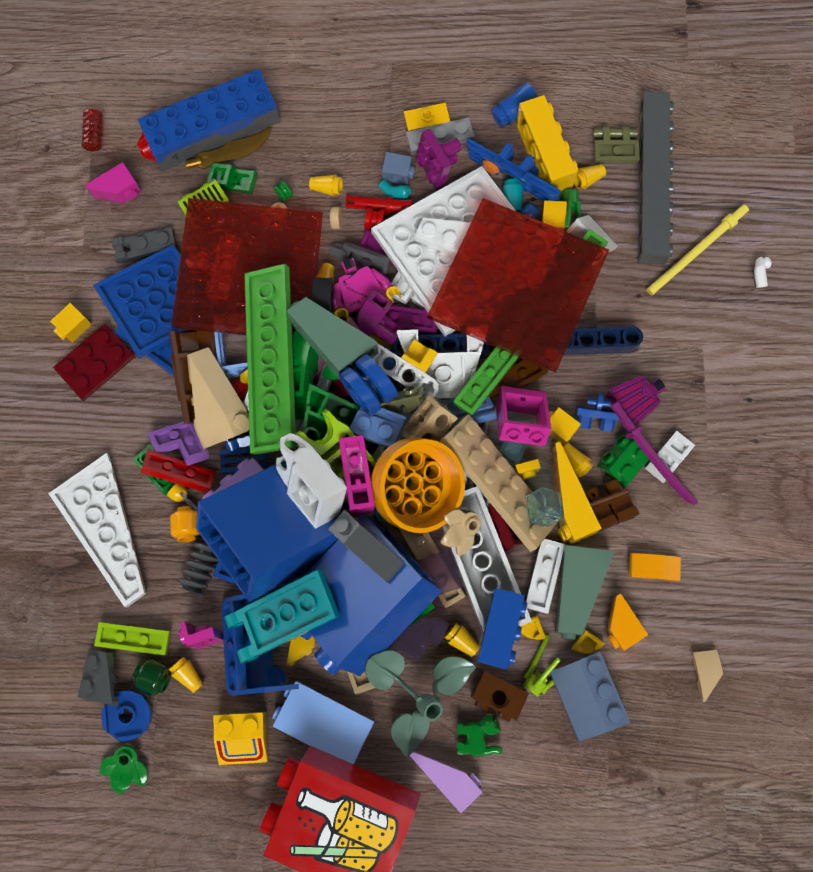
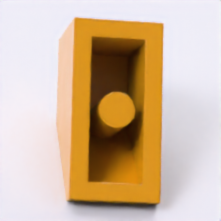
(623, 625)

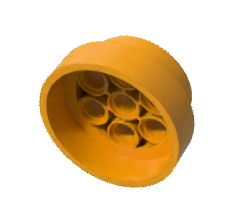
(444, 484)

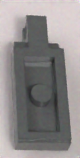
(362, 257)

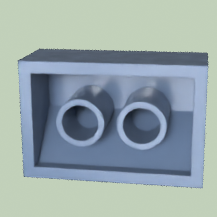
(589, 697)

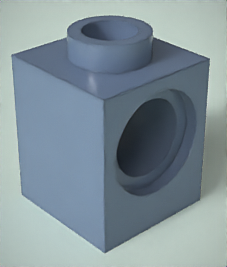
(398, 168)

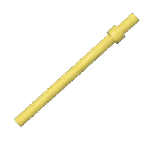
(727, 224)

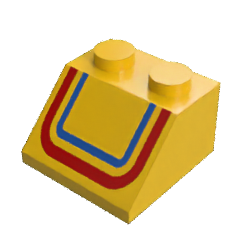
(241, 738)

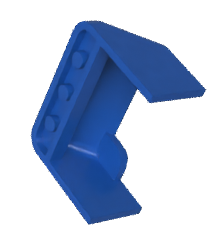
(255, 675)

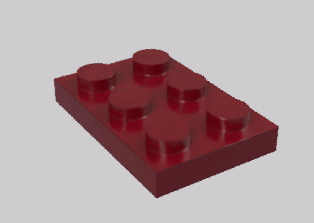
(94, 362)

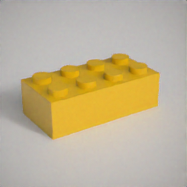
(545, 143)

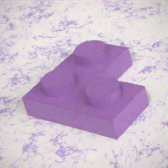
(182, 437)

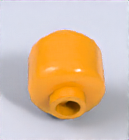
(184, 524)

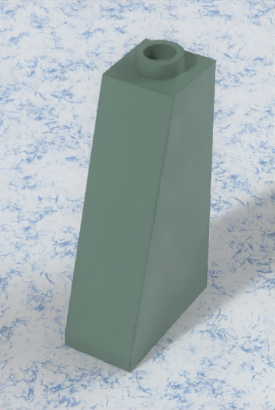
(330, 336)
(579, 586)

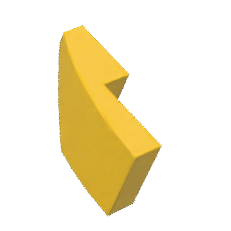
(298, 648)

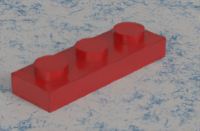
(177, 471)

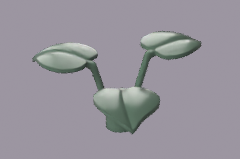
(410, 729)

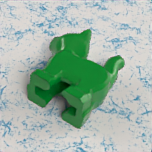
(475, 732)

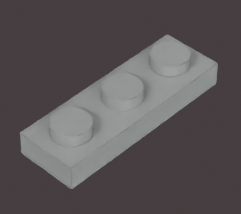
(443, 133)

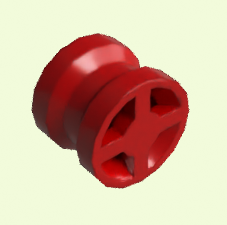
(373, 218)

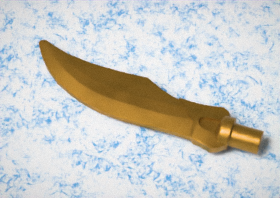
(230, 151)

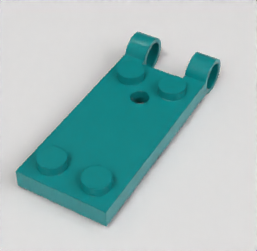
(293, 610)

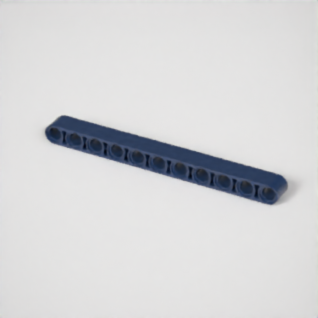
(575, 347)

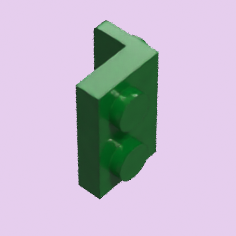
(623, 460)

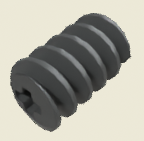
(198, 569)

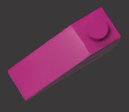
(356, 475)

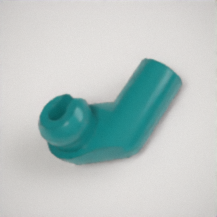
(397, 192)

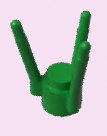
(571, 197)

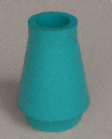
(514, 193)

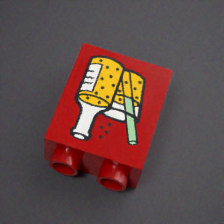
(337, 817)

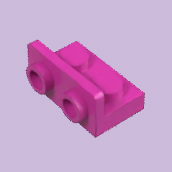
(199, 637)

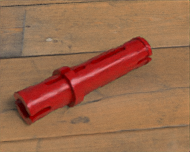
(389, 205)

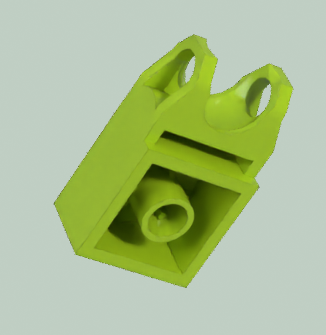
(329, 446)

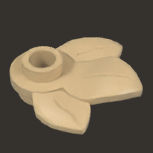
(459, 532)

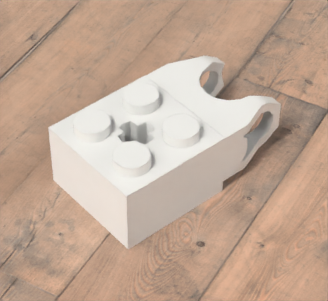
(310, 482)

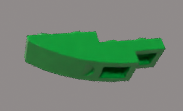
(304, 365)

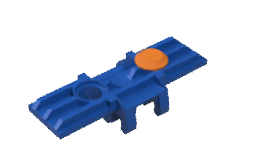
(525, 173)

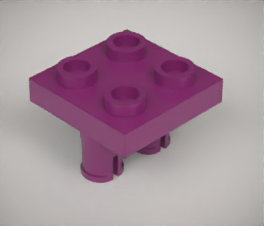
(436, 158)

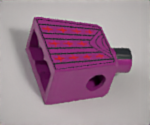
(637, 397)

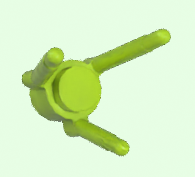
(536, 682)

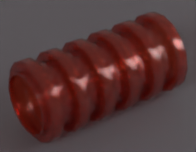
(92, 130)

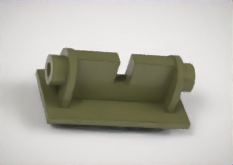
(410, 397)

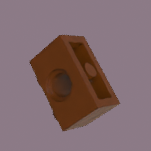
(514, 696)

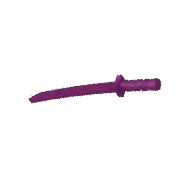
(634, 432)

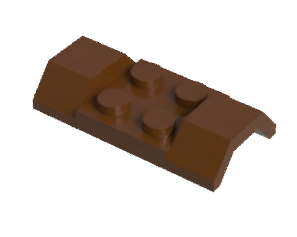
(181, 346)

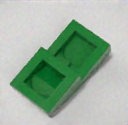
(233, 179)

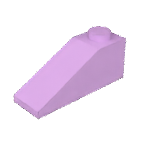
(453, 782)

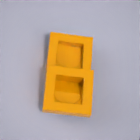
(654, 567)

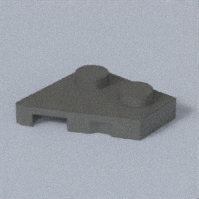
(98, 678)

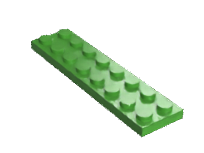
(269, 359)

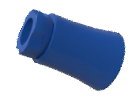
(507, 109)

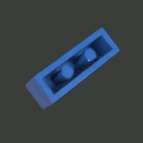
(502, 629)

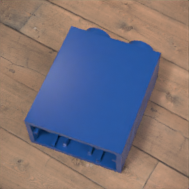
(261, 533)
(368, 606)

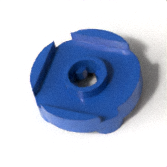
(138, 724)

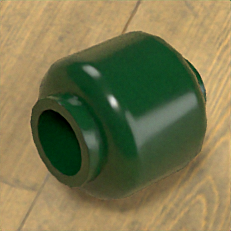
(151, 677)

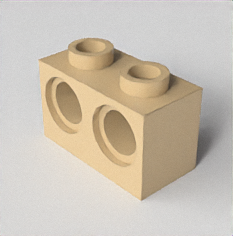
(429, 421)

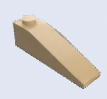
(215, 402)

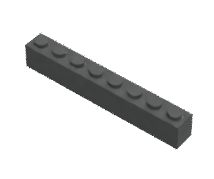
(654, 178)

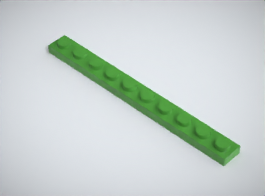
(497, 365)

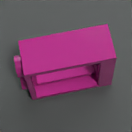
(534, 403)

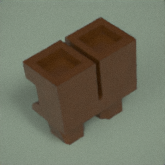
(612, 508)

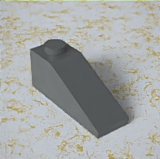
(366, 545)

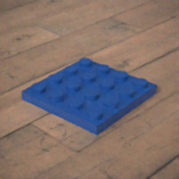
(143, 300)

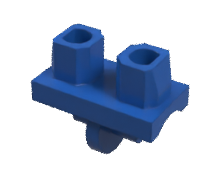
(586, 414)

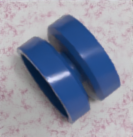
(368, 385)

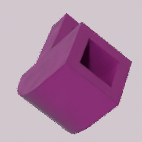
(373, 319)

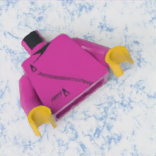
(356, 287)

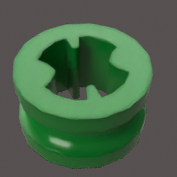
(283, 191)

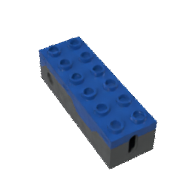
(207, 120)

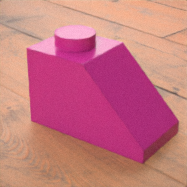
(114, 185)

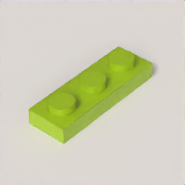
(132, 638)

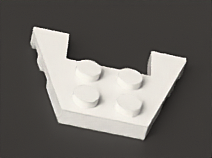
(448, 369)

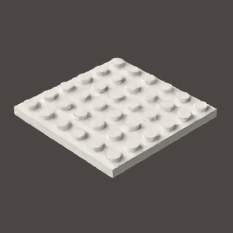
(423, 265)

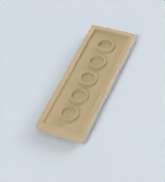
(495, 479)

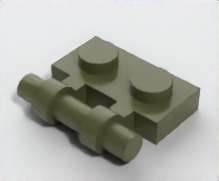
(616, 151)

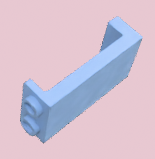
(322, 723)

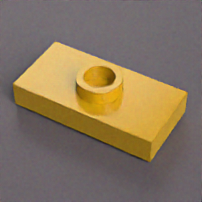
(426, 116)

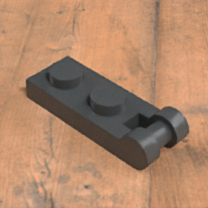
(142, 245)

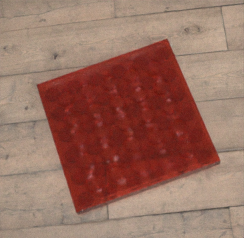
(236, 239)
(518, 284)

